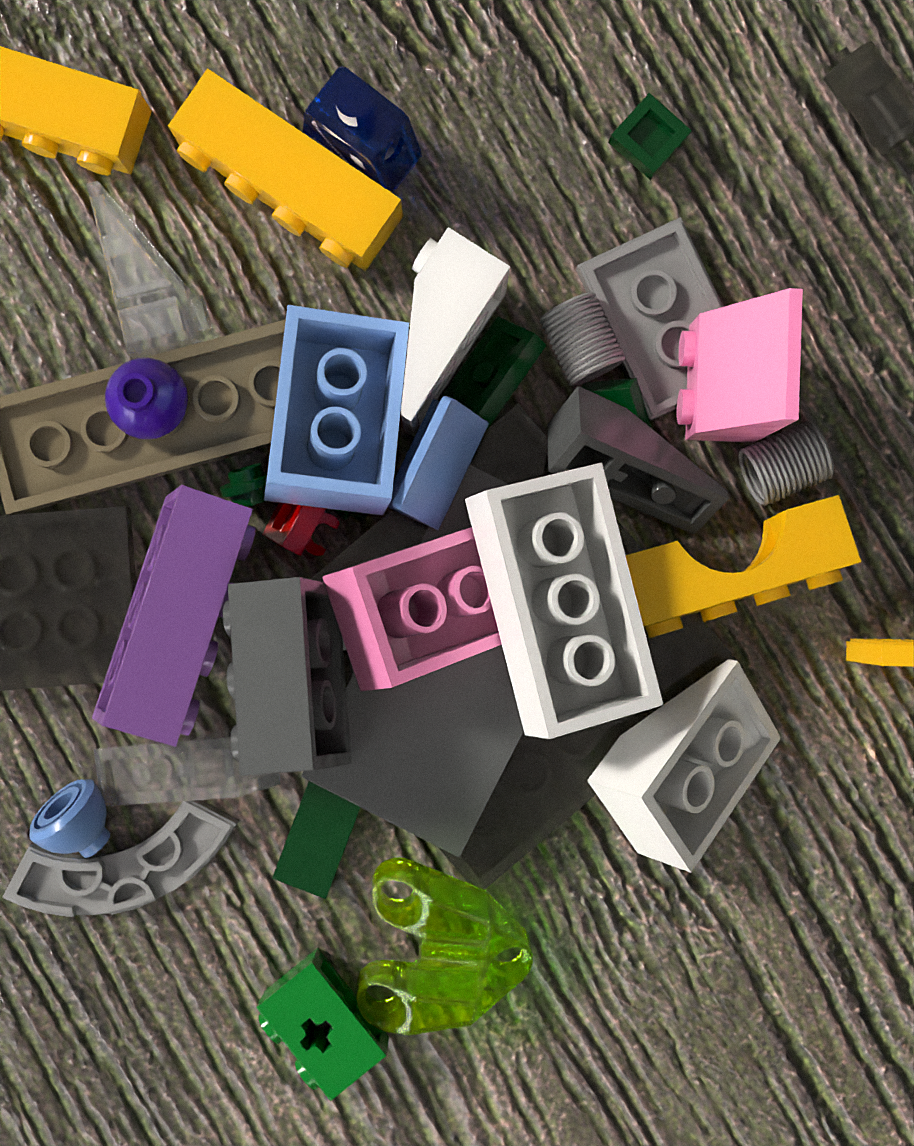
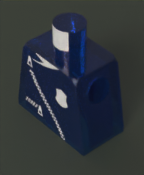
(361, 127)

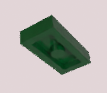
(495, 369)

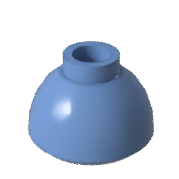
(72, 820)

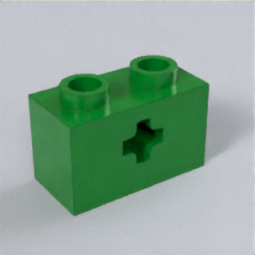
(320, 994)

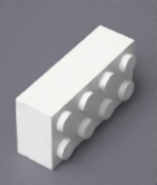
(564, 601)

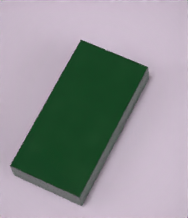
(316, 841)

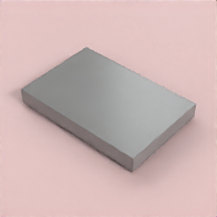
(649, 297)

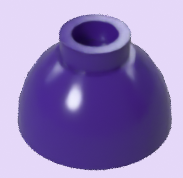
(146, 398)

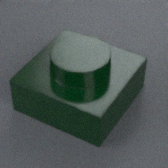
(649, 136)

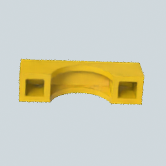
(795, 546)

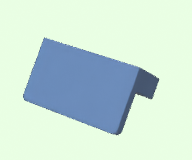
(437, 461)

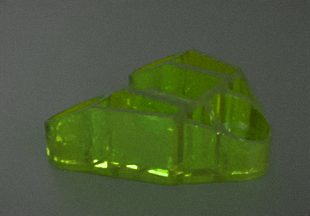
(455, 967)

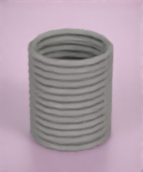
(582, 338)
(786, 463)

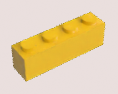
(71, 113)
(286, 171)

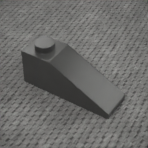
(636, 461)

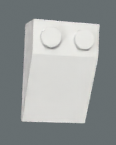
(451, 305)
(686, 766)

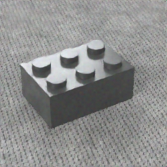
(286, 677)

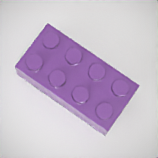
(174, 616)

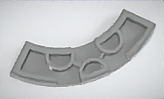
(124, 878)

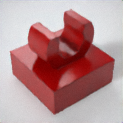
(294, 525)

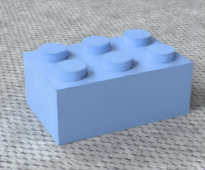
(337, 411)

